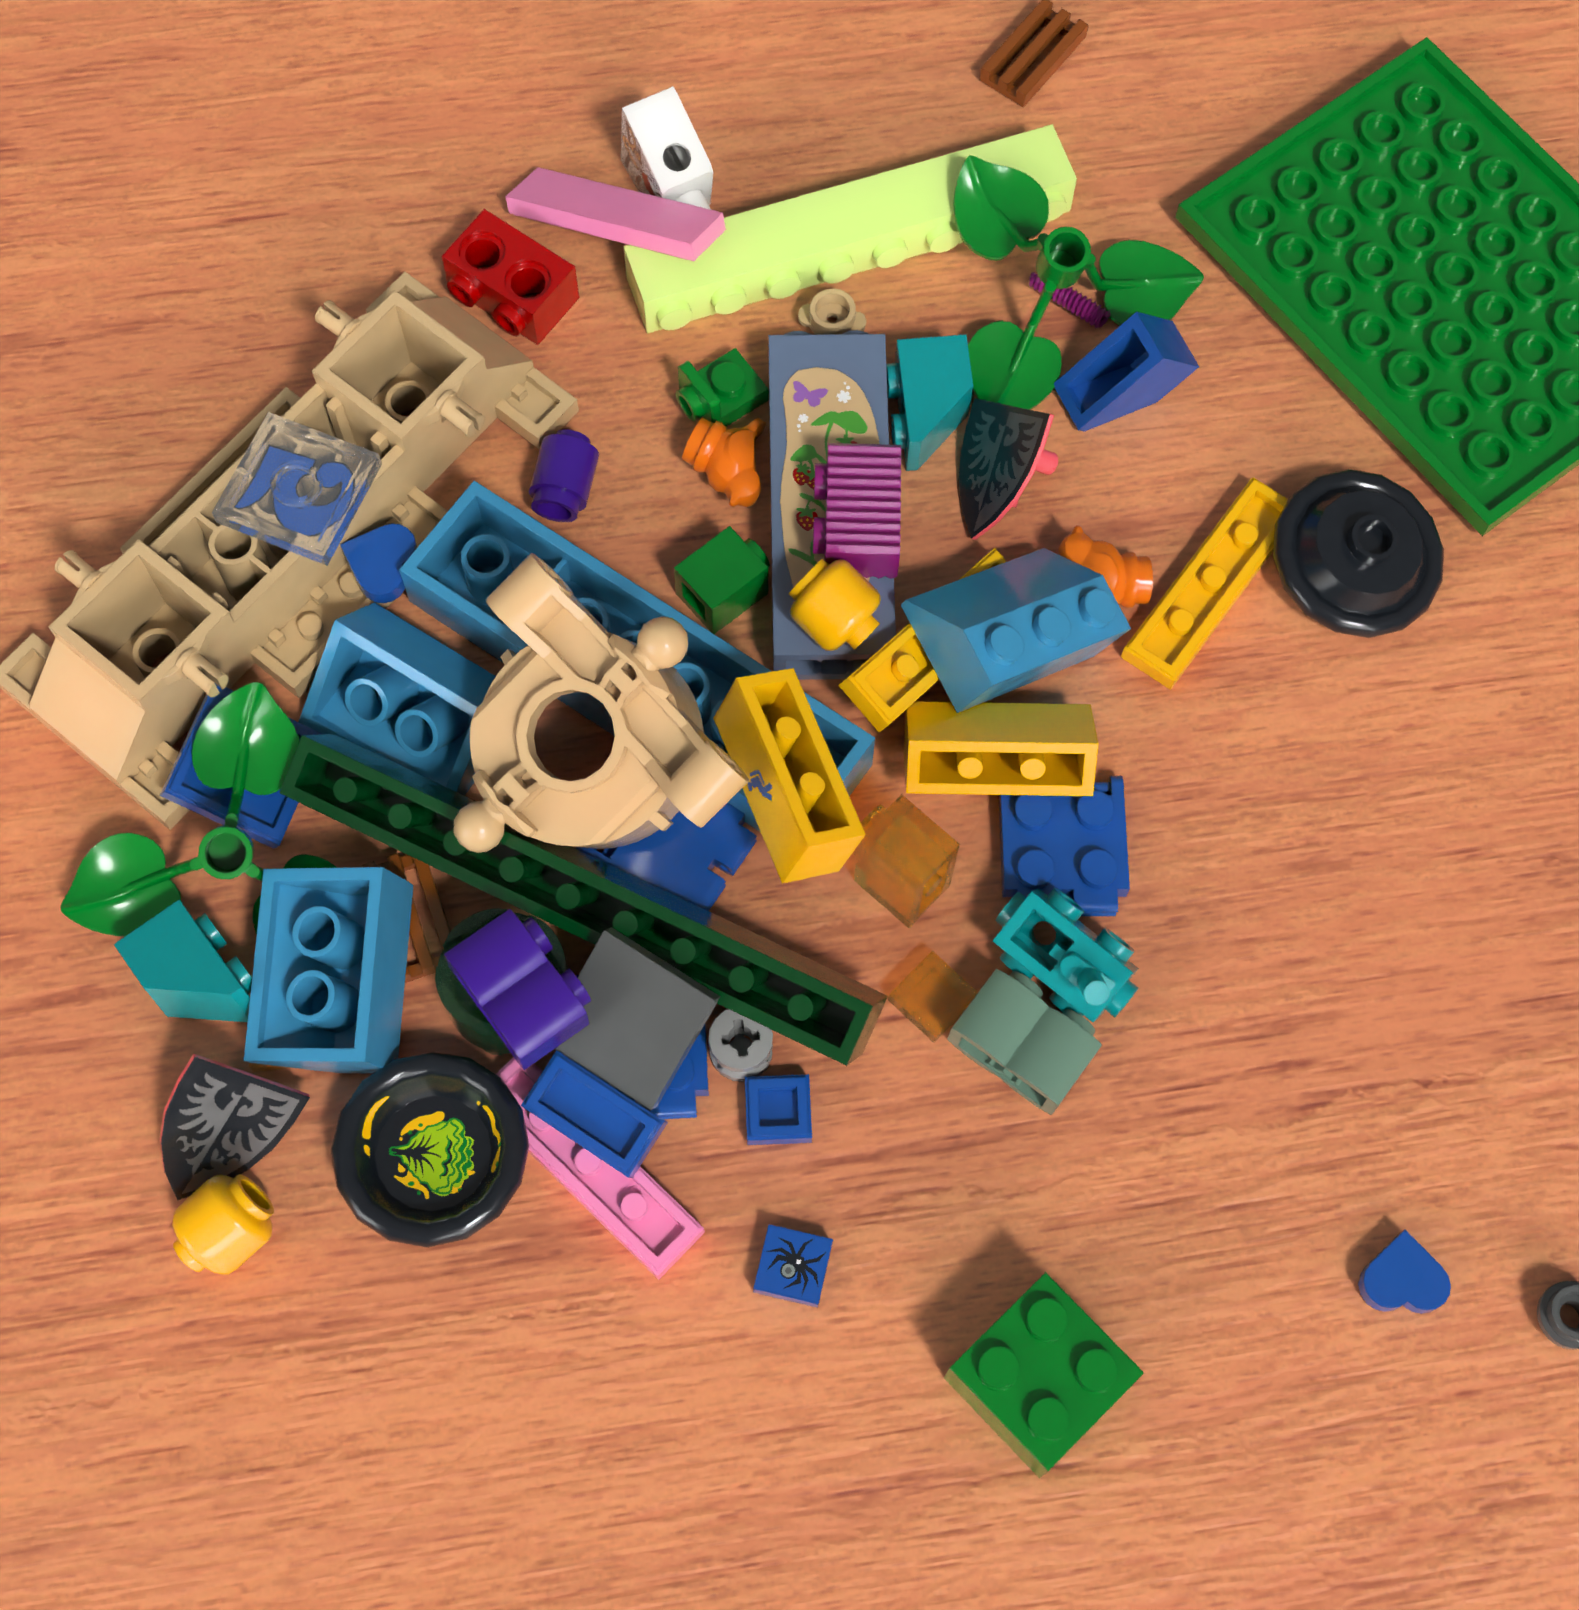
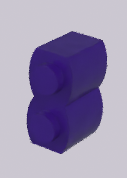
(519, 988)

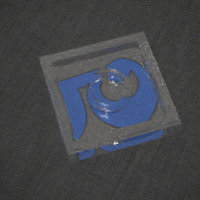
(297, 488)

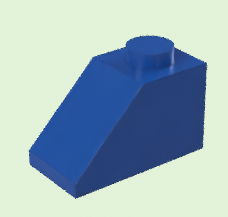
(1126, 371)

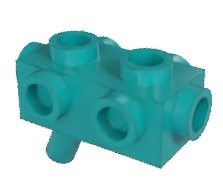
(1080, 967)

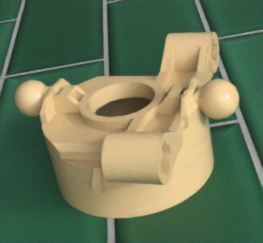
(659, 745)

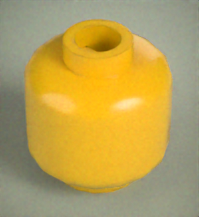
(835, 605)
(222, 1224)

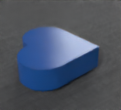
(377, 560)
(1404, 1277)

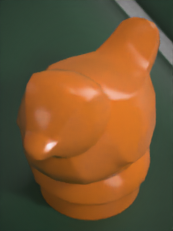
(727, 458)
(1125, 573)

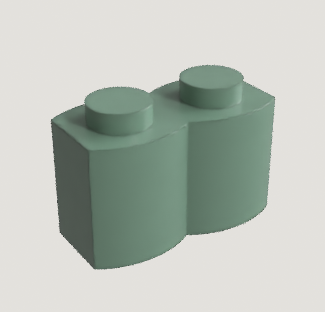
(1025, 1040)

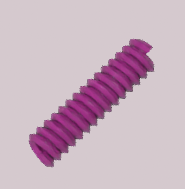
(1075, 302)

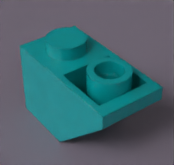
(932, 393)
(183, 970)

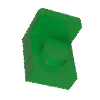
(721, 389)

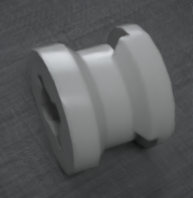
(741, 1056)

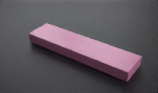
(616, 213)
(630, 1208)

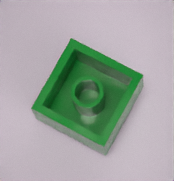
(1043, 1375)

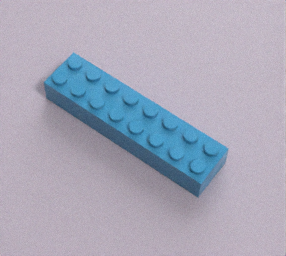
(489, 538)

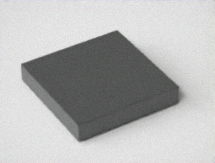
(638, 1017)

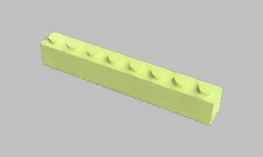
(833, 233)

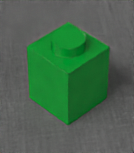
(722, 579)

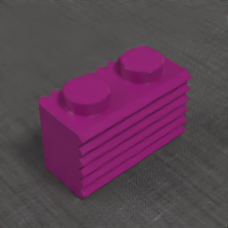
(861, 507)

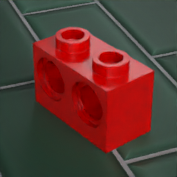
(517, 269)

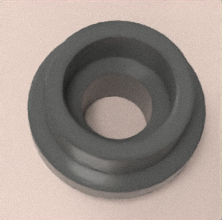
(1549, 1314)

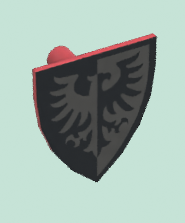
(998, 460)
(222, 1122)

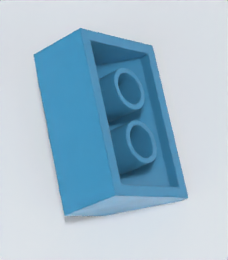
(1014, 625)
(398, 695)
(329, 969)

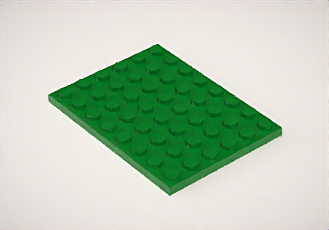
(1422, 272)

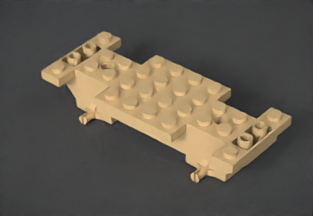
(238, 601)

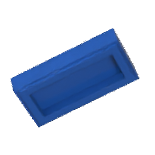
(594, 1114)

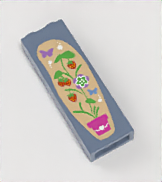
(819, 395)

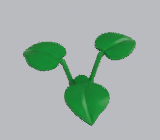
(1005, 209)
(238, 745)

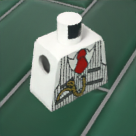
(664, 150)

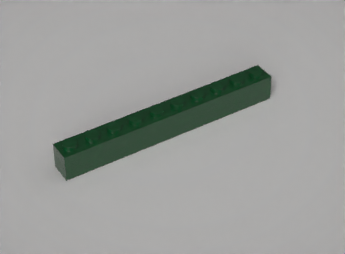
(587, 897)

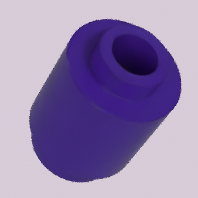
(563, 475)

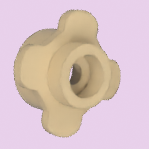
(831, 304)

